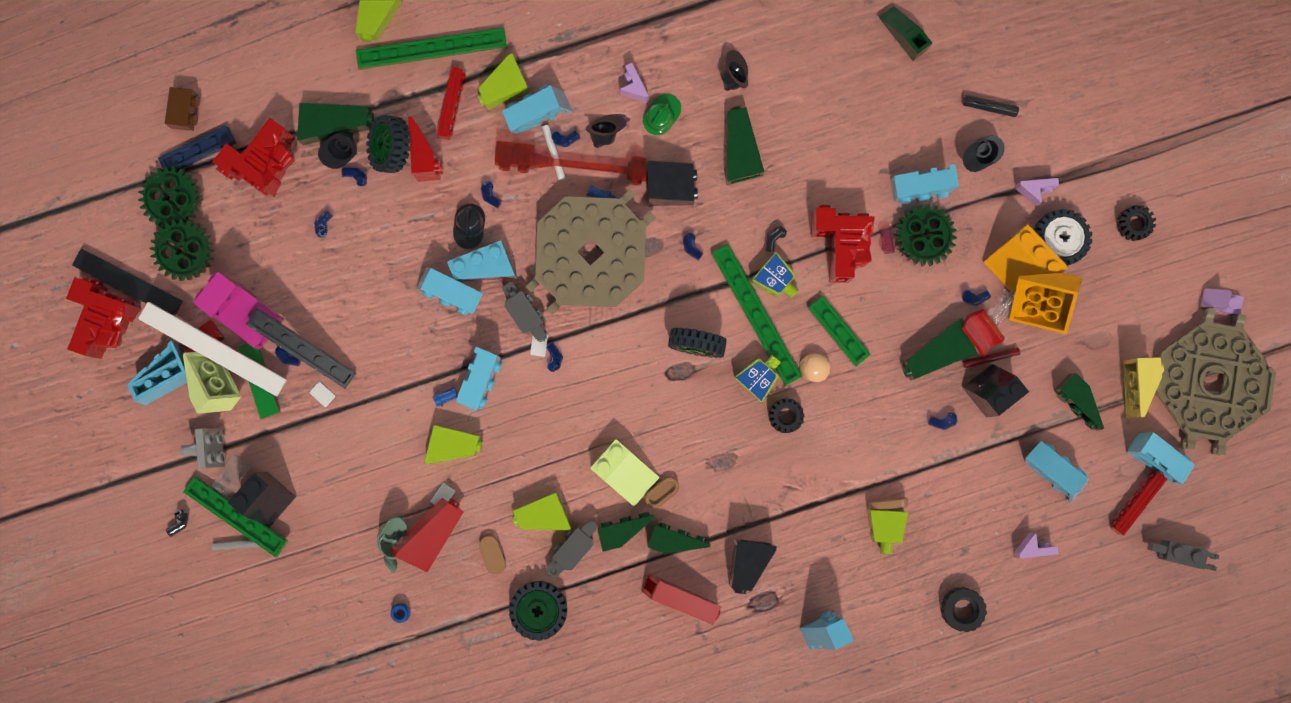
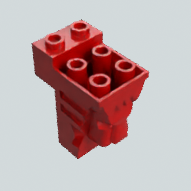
(262, 161)
(848, 240)
(102, 317)

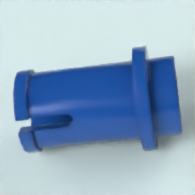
(445, 396)

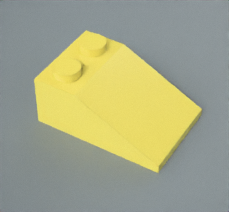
(1140, 384)

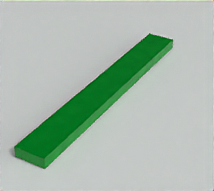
(431, 48)
(755, 313)

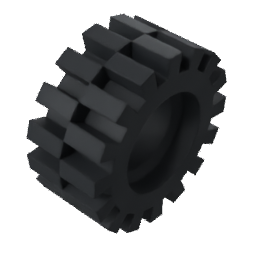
(1144, 215)
(794, 407)

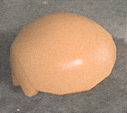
(815, 367)

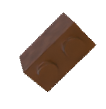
(182, 109)

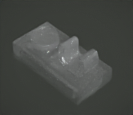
(1003, 307)
(231, 476)

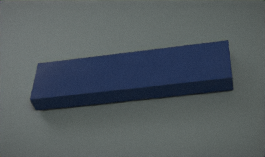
(198, 149)

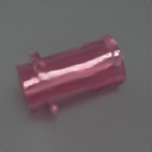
(887, 241)

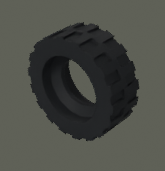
(974, 620)

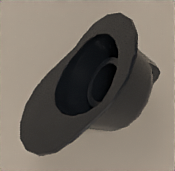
(735, 71)
(605, 129)
(337, 150)
(983, 153)
(469, 226)

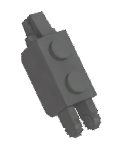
(523, 313)
(573, 550)
(1183, 554)

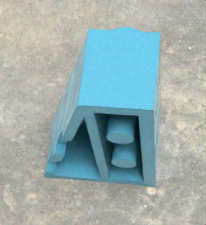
(536, 108)
(924, 184)
(449, 291)
(479, 379)
(1161, 457)
(1057, 470)
(827, 631)

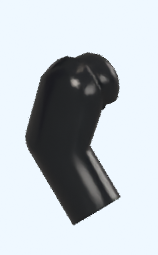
(772, 236)
(180, 523)

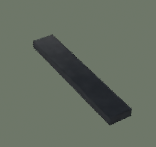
(126, 282)
(300, 348)

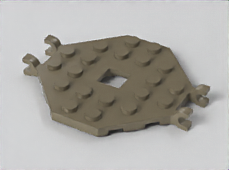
(568, 229)
(1245, 384)

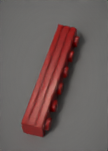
(450, 103)
(1138, 503)

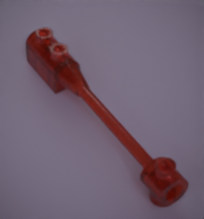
(525, 158)

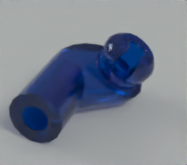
(564, 141)
(974, 299)
(945, 423)

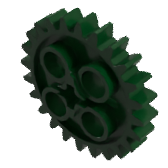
(183, 186)
(190, 234)
(929, 251)

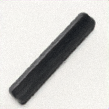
(991, 106)

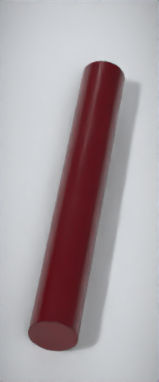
(990, 358)

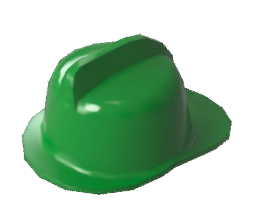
(662, 114)

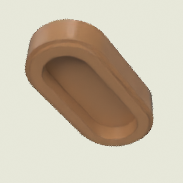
(662, 492)
(888, 503)
(492, 555)

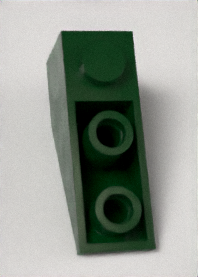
(906, 32)
(1081, 399)
(618, 534)
(670, 541)

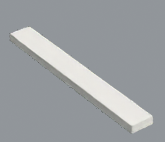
(212, 349)

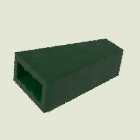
(321, 121)
(742, 152)
(944, 349)

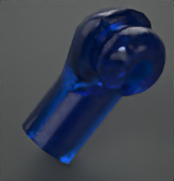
(356, 173)
(487, 194)
(320, 224)
(689, 246)
(285, 358)
(556, 358)

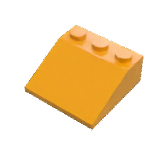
(1024, 255)
(1046, 301)

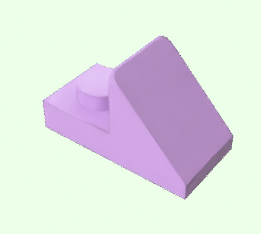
(636, 89)
(1033, 188)
(1222, 301)
(1030, 548)

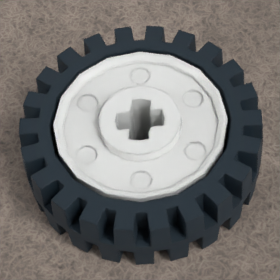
(1071, 228)

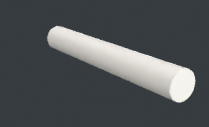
(553, 151)

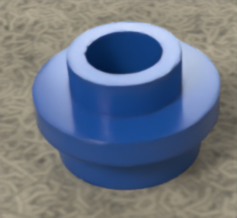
(394, 613)

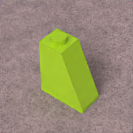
(374, 18)
(503, 84)
(451, 444)
(542, 515)

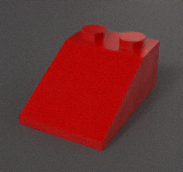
(424, 162)

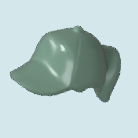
(387, 536)

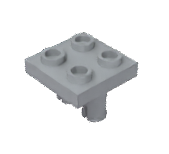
(207, 448)

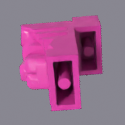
(233, 306)

